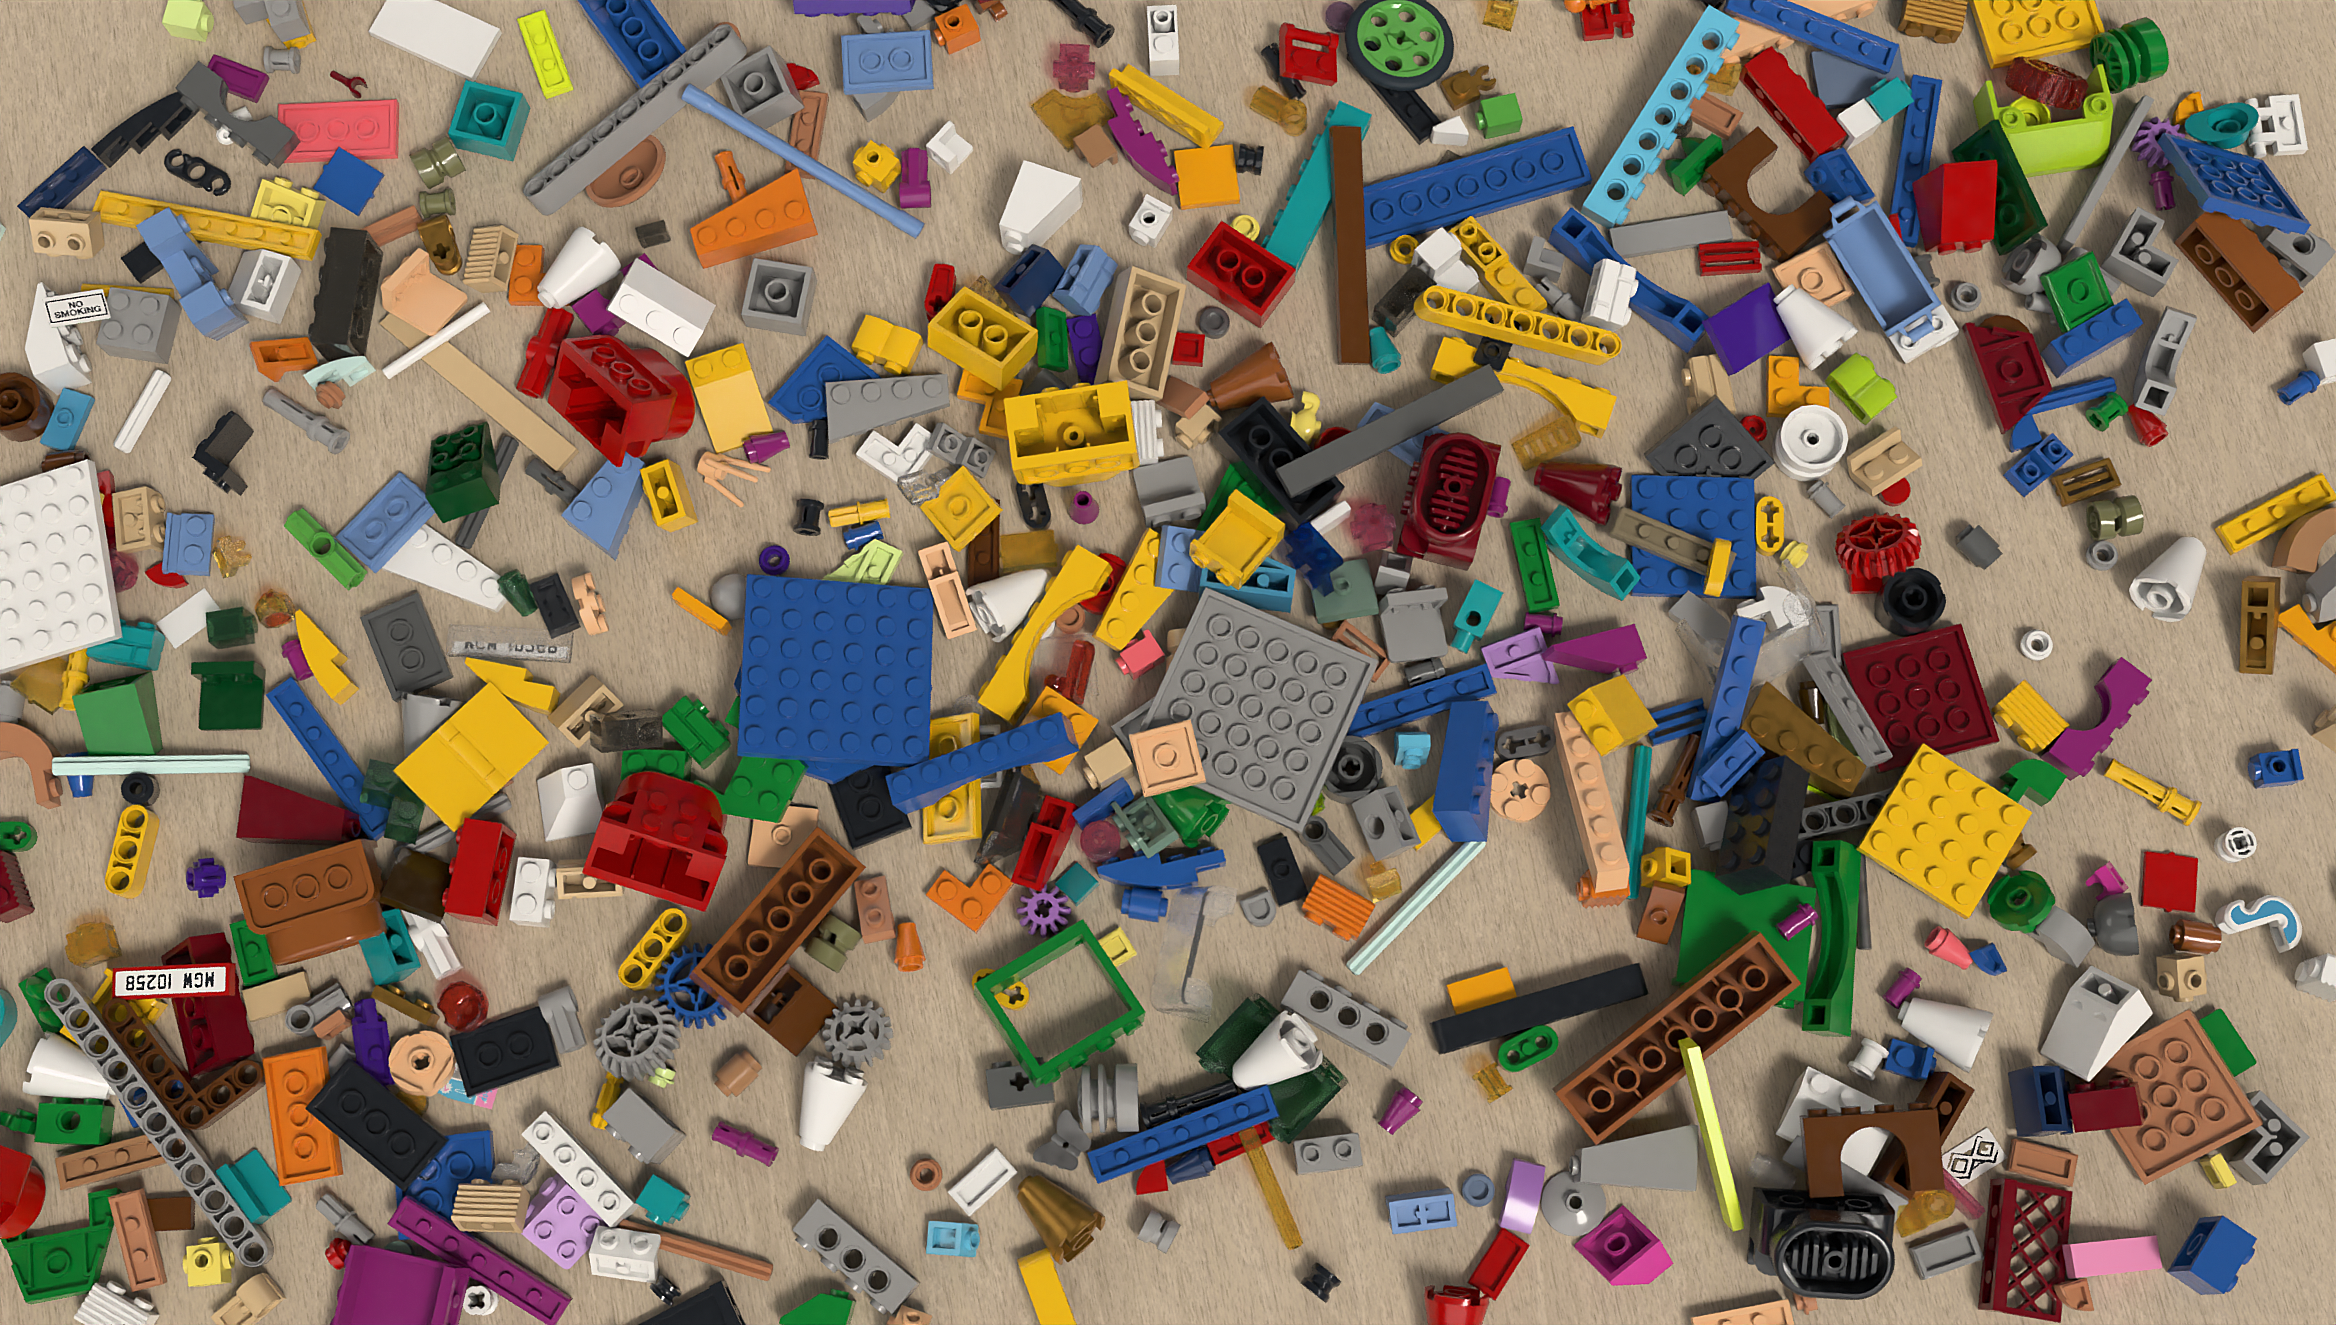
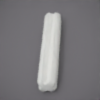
(142, 411)

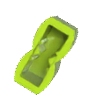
(1861, 388)

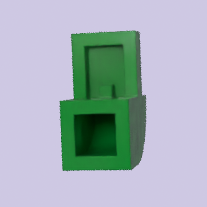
(2033, 779)

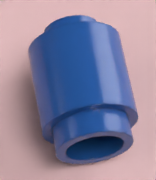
(1144, 904)

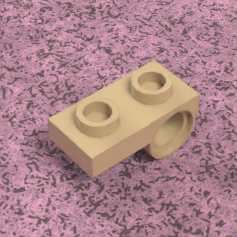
(251, 1303)

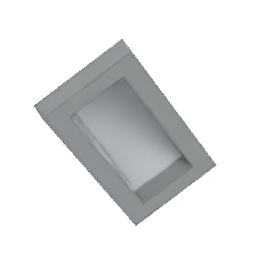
(1392, 572)

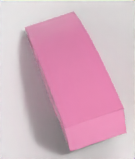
(2112, 1256)

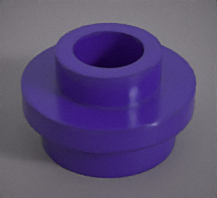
(771, 552)

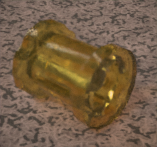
(1492, 1082)

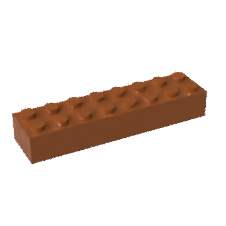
(1648, 1054)

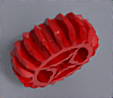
(1878, 545)

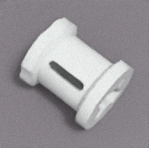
(1868, 1059)
(491, 1300)

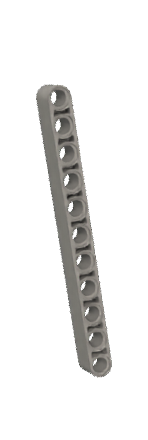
(144, 1115)

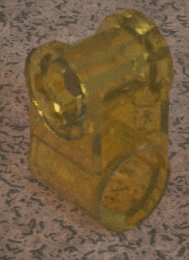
(1918, 1212)

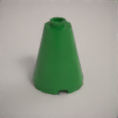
(1192, 813)

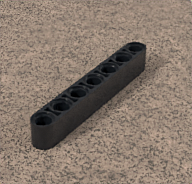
(1539, 1008)

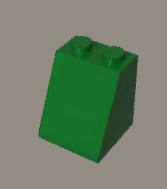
(120, 716)

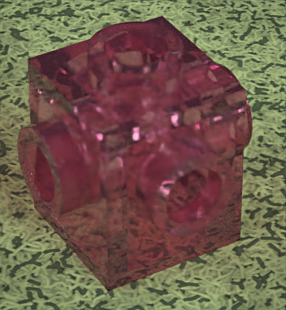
(1074, 67)
(1373, 527)

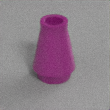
(764, 446)
(1083, 514)
(1400, 1109)

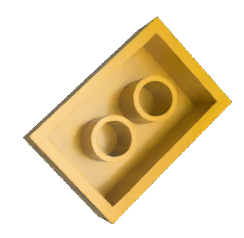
(982, 338)

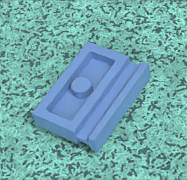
(188, 544)
(1174, 564)

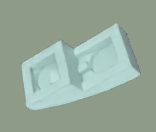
(350, 369)

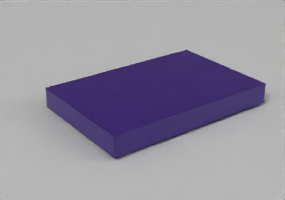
(1746, 329)

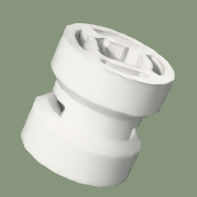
(2228, 846)

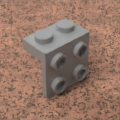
(1169, 492)
(1413, 623)

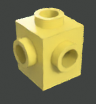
(208, 1263)

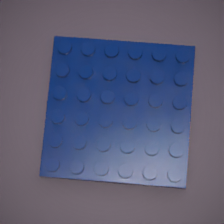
(835, 672)

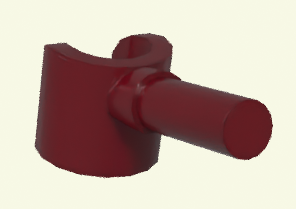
(350, 83)

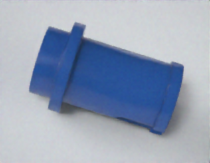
(2300, 386)
(862, 535)

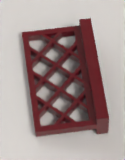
(1999, 1252)

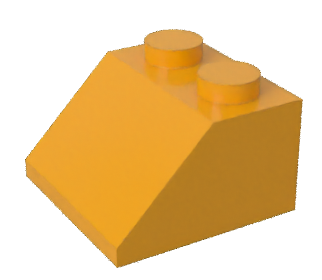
(1050, 703)

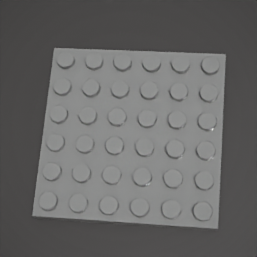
(1262, 706)

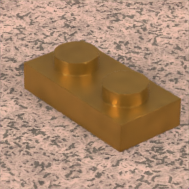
(395, 998)

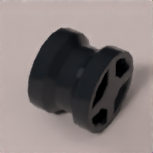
(1250, 159)
(1320, 1282)

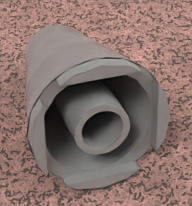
(424, 716)

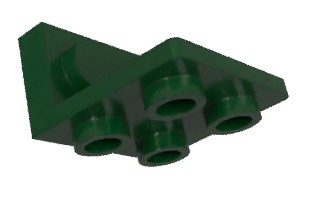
(230, 695)

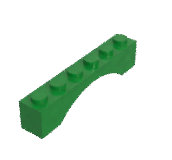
(1830, 997)

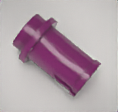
(2162, 190)
(1498, 500)
(1547, 623)
(293, 652)
(1797, 921)
(1902, 987)

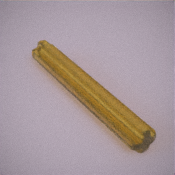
(1271, 1188)

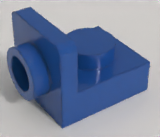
(1909, 1060)

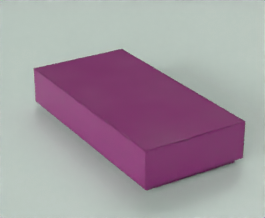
(239, 78)

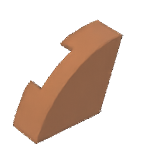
(2075, 1294)

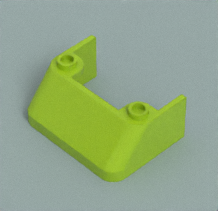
(2055, 145)

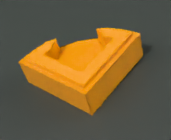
(2187, 107)

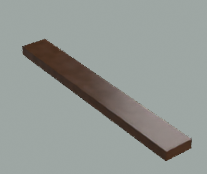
(1349, 245)

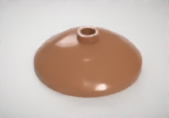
(630, 176)

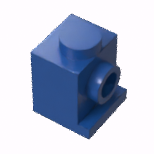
(2287, 765)

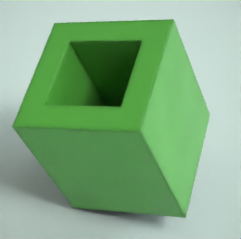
(1499, 116)

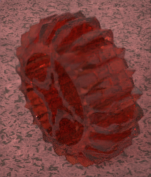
(2046, 83)

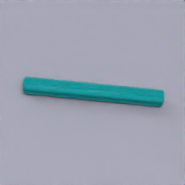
(1637, 815)

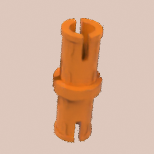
(732, 179)

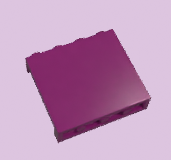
(399, 1289)

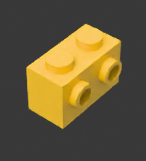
(668, 496)

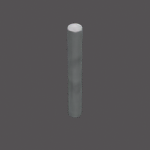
(1863, 921)

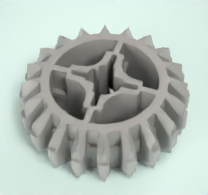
(627, 1033)

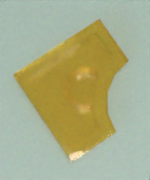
(1070, 116)

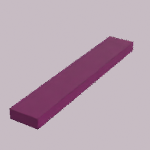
(486, 1263)

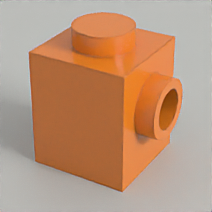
(956, 29)

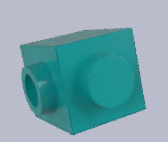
(1889, 97)
(663, 1201)

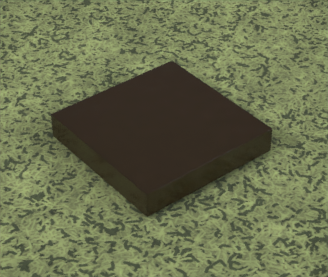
(417, 885)

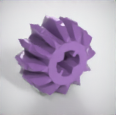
(2147, 138)
(1055, 911)

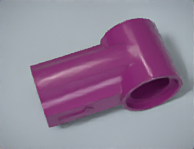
(915, 187)

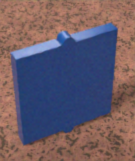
(348, 181)

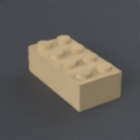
(1141, 333)

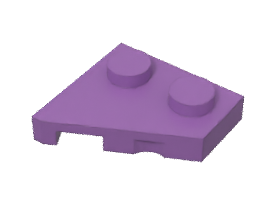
(1520, 658)

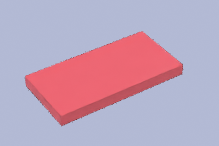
(359, 127)

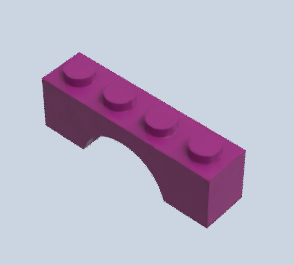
(2118, 691)

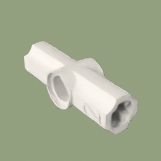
(434, 943)

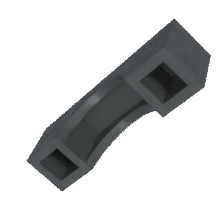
(266, 137)

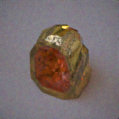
(275, 609)

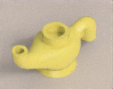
(1305, 420)

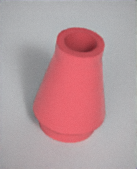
(1948, 947)

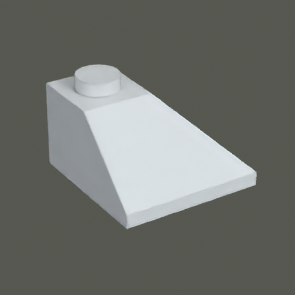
(571, 801)

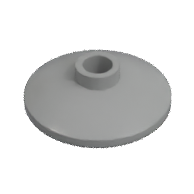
(1559, 1212)

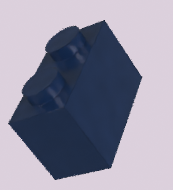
(1030, 280)

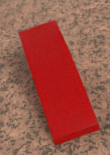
(1045, 843)

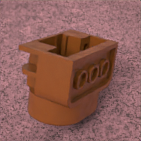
(315, 901)

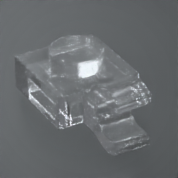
(921, 486)

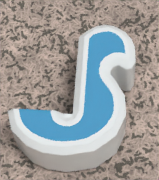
(2270, 909)

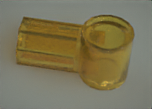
(1278, 109)

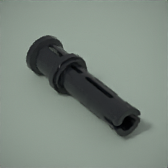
(1087, 21)
(1173, 1110)

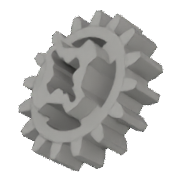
(857, 1039)

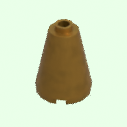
(1059, 1217)

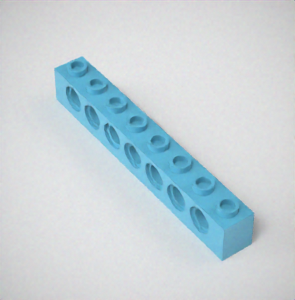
(1711, 26)

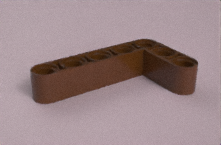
(174, 1070)

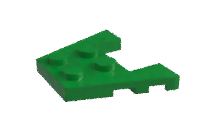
(760, 785)
(64, 1261)

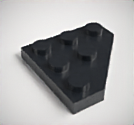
(1710, 445)

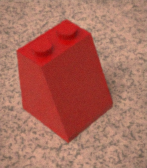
(1957, 206)

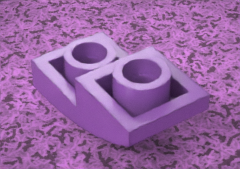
(1522, 1195)

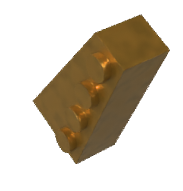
(1786, 730)

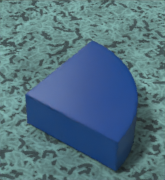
(2024, 434)
(1989, 960)

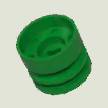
(2130, 54)

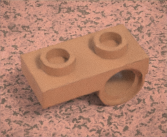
(875, 910)

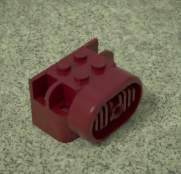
(1448, 499)

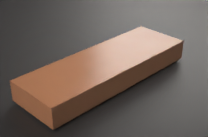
(808, 128)
(137, 1239)

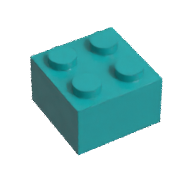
(489, 120)

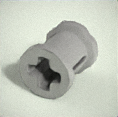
(282, 59)

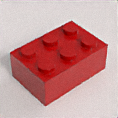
(1240, 274)
(479, 871)

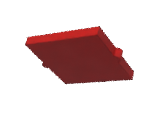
(2169, 882)

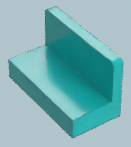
(254, 1187)

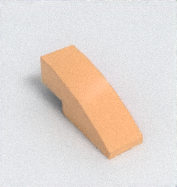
(947, 589)

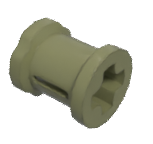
(437, 203)

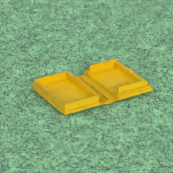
(471, 756)

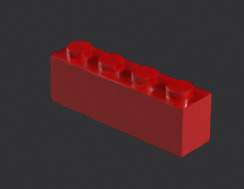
(1792, 104)

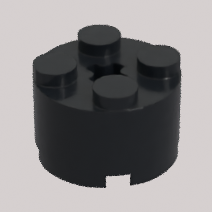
(1926, 602)

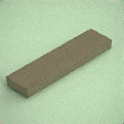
(1664, 541)

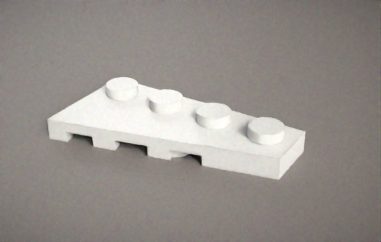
(446, 568)

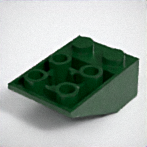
(462, 473)

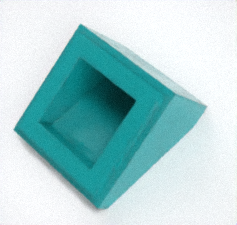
(1077, 884)

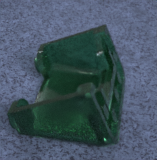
(1296, 1098)

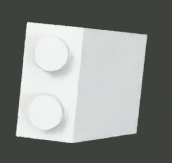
(1038, 206)

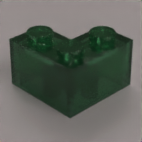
(388, 791)

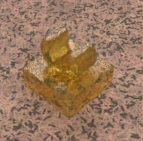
(1500, 14)
(227, 557)
(1383, 883)

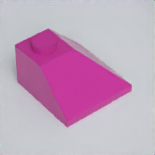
(1624, 1250)

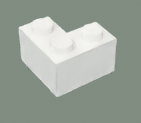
(1440, 261)

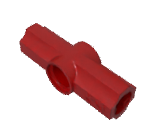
(543, 352)

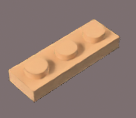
(1761, 1314)

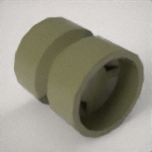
(437, 162)
(2119, 517)
(828, 954)

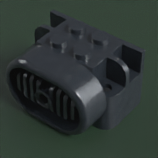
(1823, 1243)

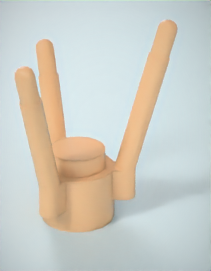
(717, 467)

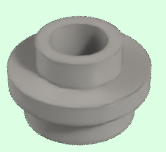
(1971, 291)
(2107, 549)

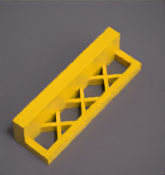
(1166, 106)

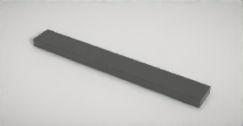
(1389, 431)

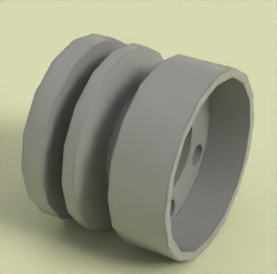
(1109, 1098)

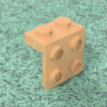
(420, 296)

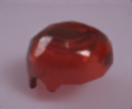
(463, 1006)

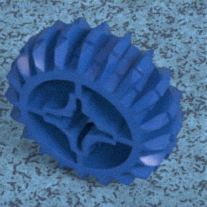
(699, 1000)

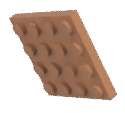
(2185, 1096)

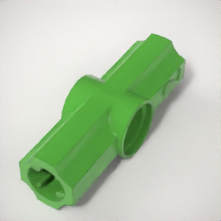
(314, 537)

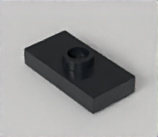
(554, 606)
(1282, 871)

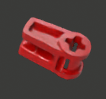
(940, 289)

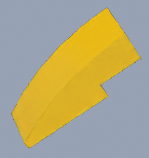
(324, 659)
(516, 685)

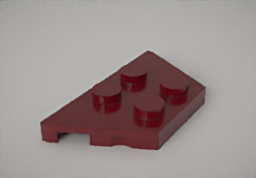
(2008, 370)

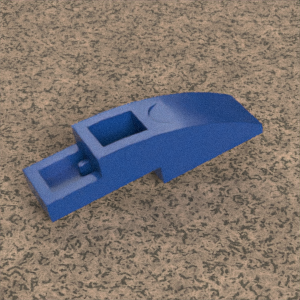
(1151, 874)

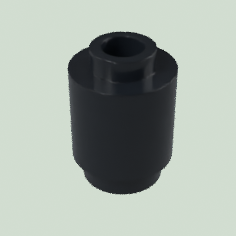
(149, 792)

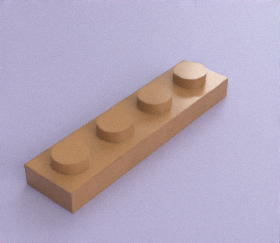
(111, 1161)

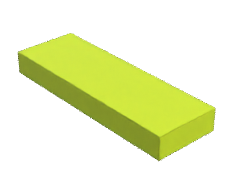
(545, 54)

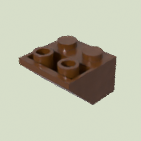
(791, 1010)

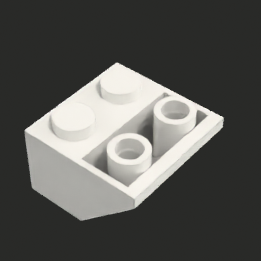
(264, 284)

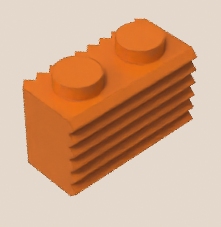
(1586, 893)
(1338, 908)

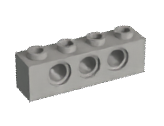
(1384, 1051)
(823, 1217)

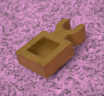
(1464, 89)

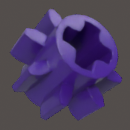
(205, 877)

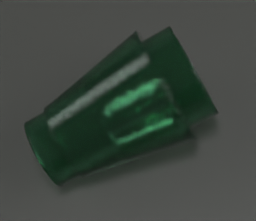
(517, 592)

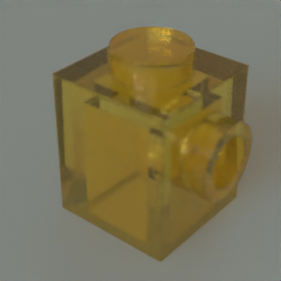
(92, 944)

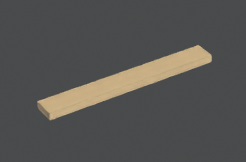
(488, 396)

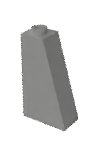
(1647, 1161)

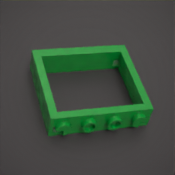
(1033, 961)

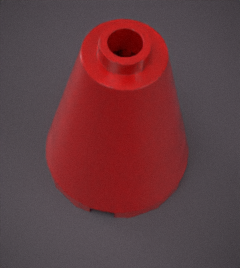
(1455, 1305)

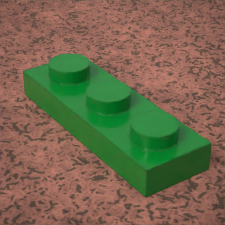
(1534, 565)

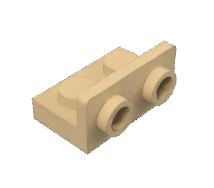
(1882, 462)
(139, 520)

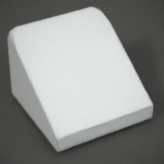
(1450, 133)

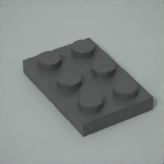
(406, 646)

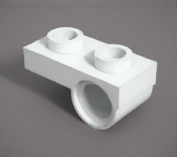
(1944, 331)

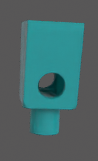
(1482, 603)

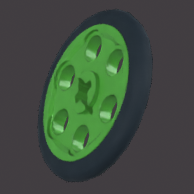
(1372, 63)

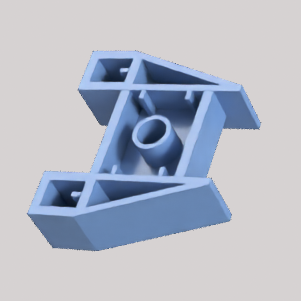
(191, 272)

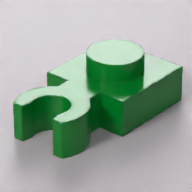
(19, 1121)

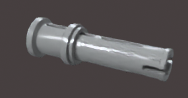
(316, 427)

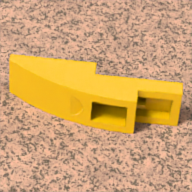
(1494, 269)

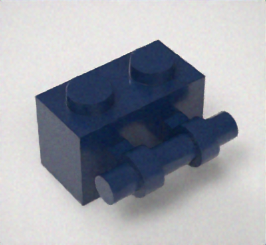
(2040, 1101)

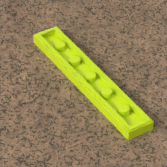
(1711, 1134)

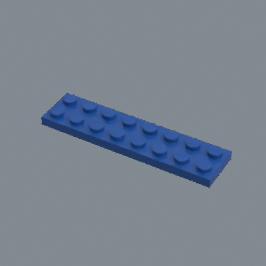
(1474, 186)

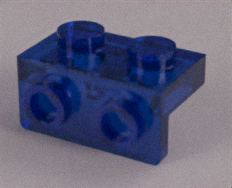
(1313, 557)

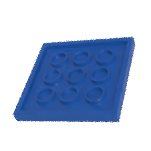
(2233, 184)
(1706, 510)

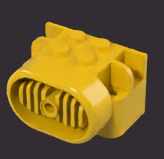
(1072, 434)

